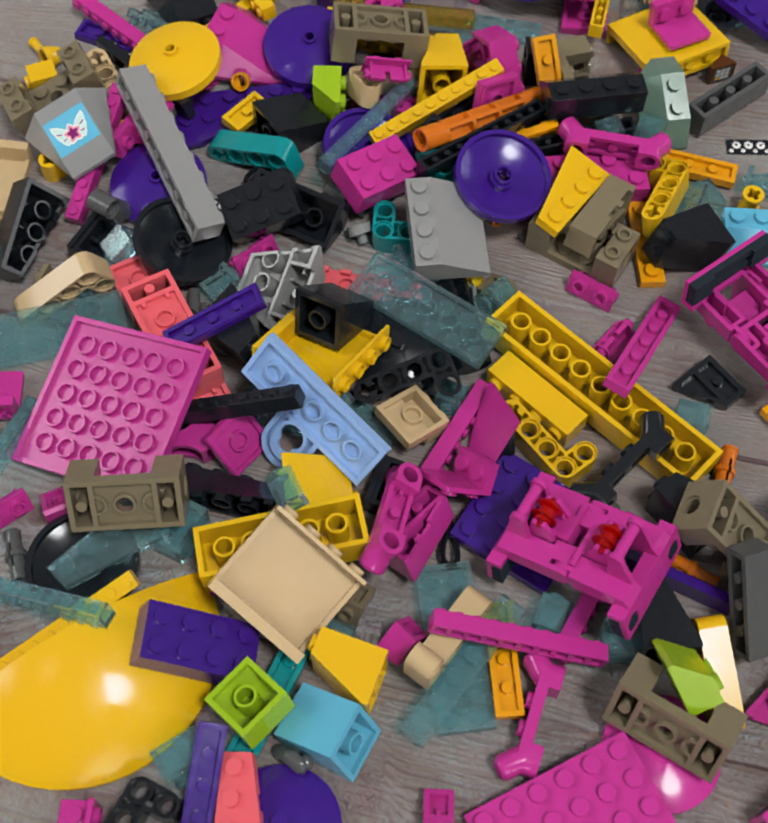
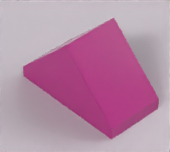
(53, 504)

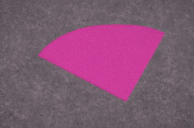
(493, 425)

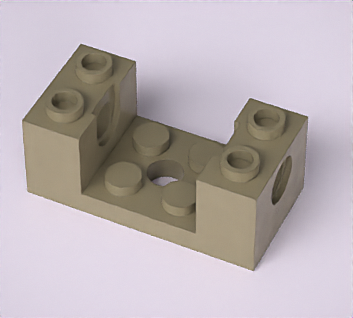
(378, 23)
(574, 62)
(23, 104)
(604, 265)
(157, 496)
(717, 516)
(691, 741)

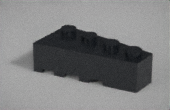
(26, 224)

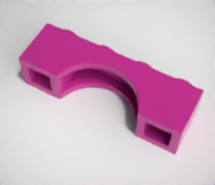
(191, 444)

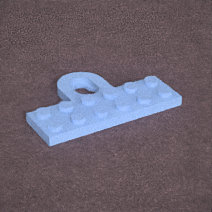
(323, 419)

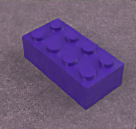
(191, 642)

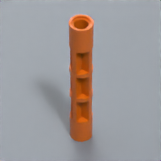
(459, 125)

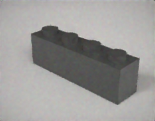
(728, 98)
(748, 598)

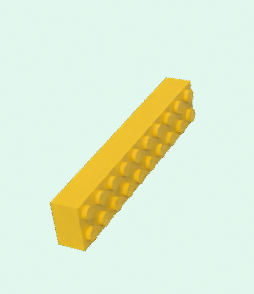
(579, 375)

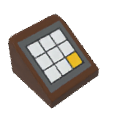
(720, 70)

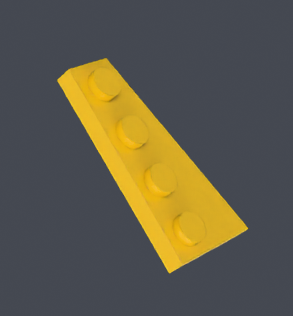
(571, 190)

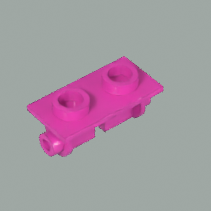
(376, 68)
(263, 244)
(592, 290)
(615, 340)
(14, 506)

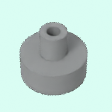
(360, 231)

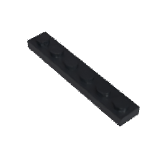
(121, 60)

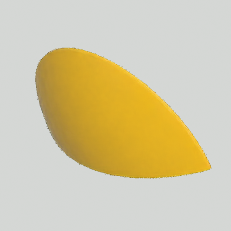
(82, 713)

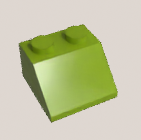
(690, 676)
(250, 702)

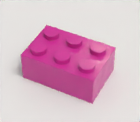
(374, 173)

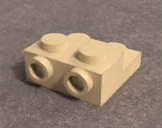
(412, 417)

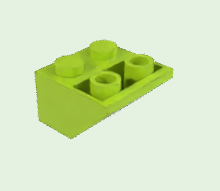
(327, 90)

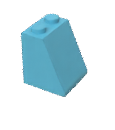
(329, 730)

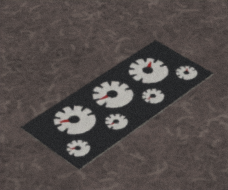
(747, 147)

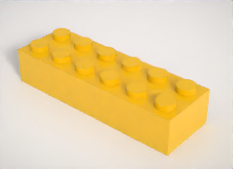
(336, 519)

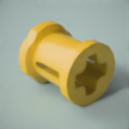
(751, 197)

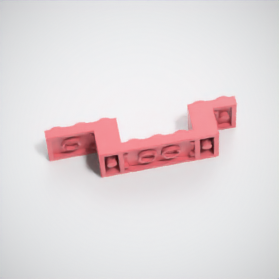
(157, 305)

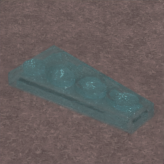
(102, 550)

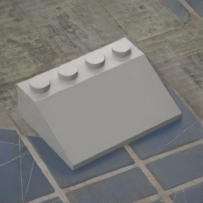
(443, 231)

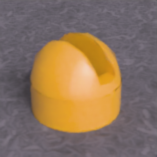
(236, 81)

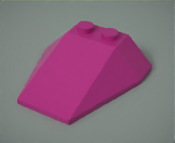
(241, 44)

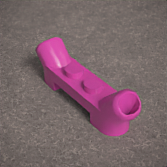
(645, 151)
(387, 532)
(526, 756)

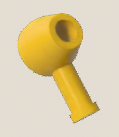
(45, 52)

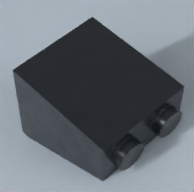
(185, 10)
(291, 118)
(689, 240)
(331, 314)
(239, 338)
(665, 502)
(665, 621)

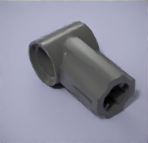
(108, 206)

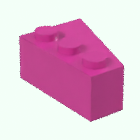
(503, 45)
(424, 528)

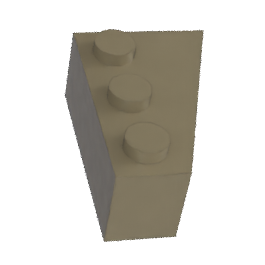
(599, 216)

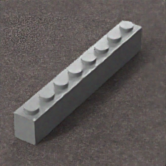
(170, 153)

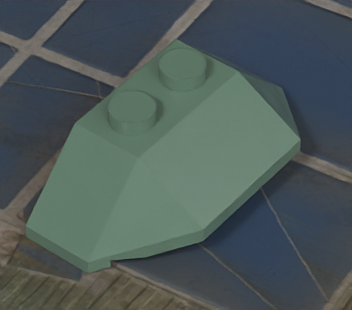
(668, 98)

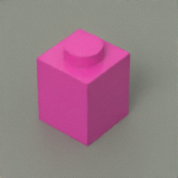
(401, 639)

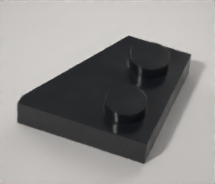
(710, 384)

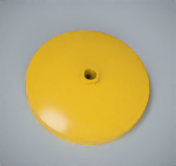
(180, 57)

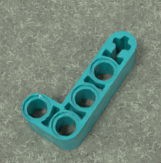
(256, 150)
(394, 231)

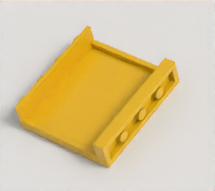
(644, 44)
(334, 367)

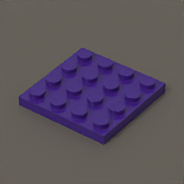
(489, 515)

